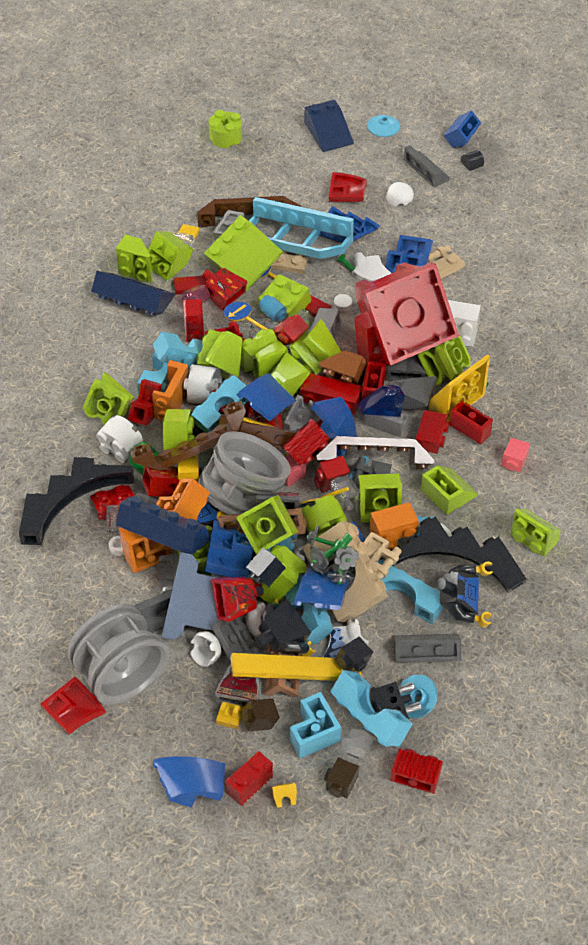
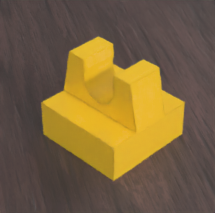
(229, 715)
(284, 790)

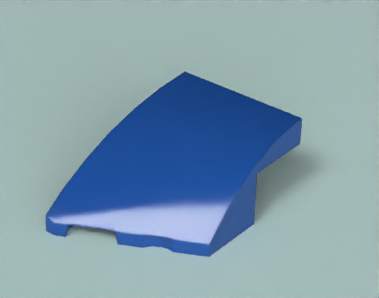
(360, 226)
(409, 250)
(267, 396)
(336, 419)
(228, 552)
(320, 590)
(189, 777)

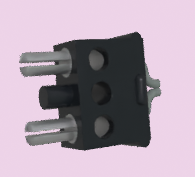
(390, 698)

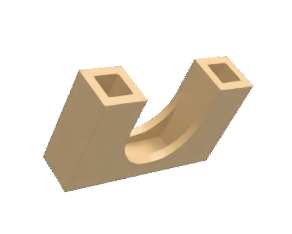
(367, 587)

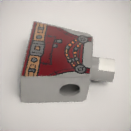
(237, 689)

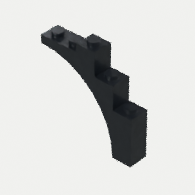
(62, 490)
(464, 545)

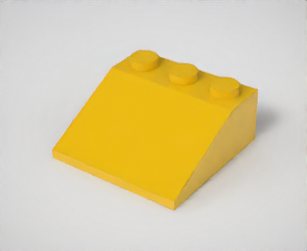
(467, 386)

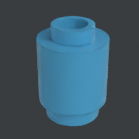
(273, 308)

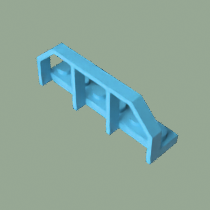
(305, 218)

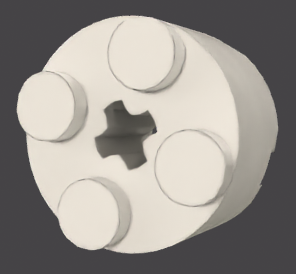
(201, 383)
(118, 438)

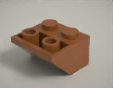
(345, 367)

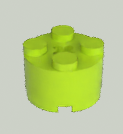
(225, 129)
(325, 514)

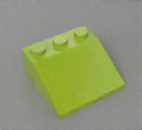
(243, 251)

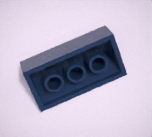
(132, 292)
(161, 525)

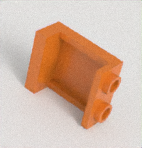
(175, 393)

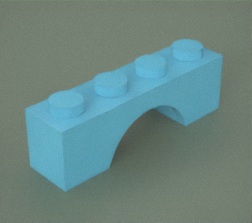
(424, 597)
(353, 693)

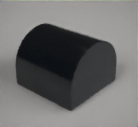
(473, 160)

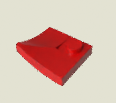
(347, 188)
(72, 706)

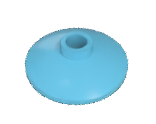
(383, 125)
(425, 687)

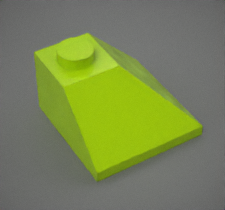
(290, 373)

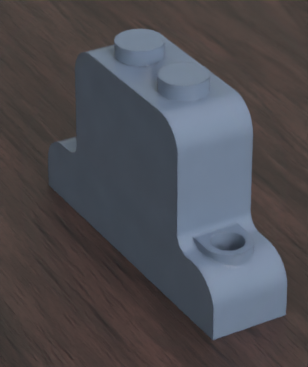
(190, 600)

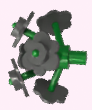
(344, 561)

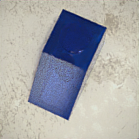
(384, 402)

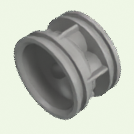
(242, 470)
(118, 654)

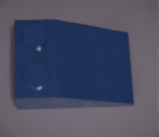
(328, 125)

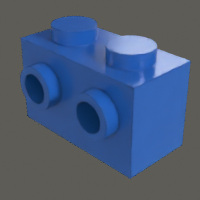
(462, 129)

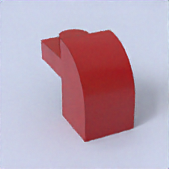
(142, 408)

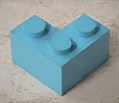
(317, 730)

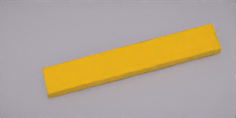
(285, 667)

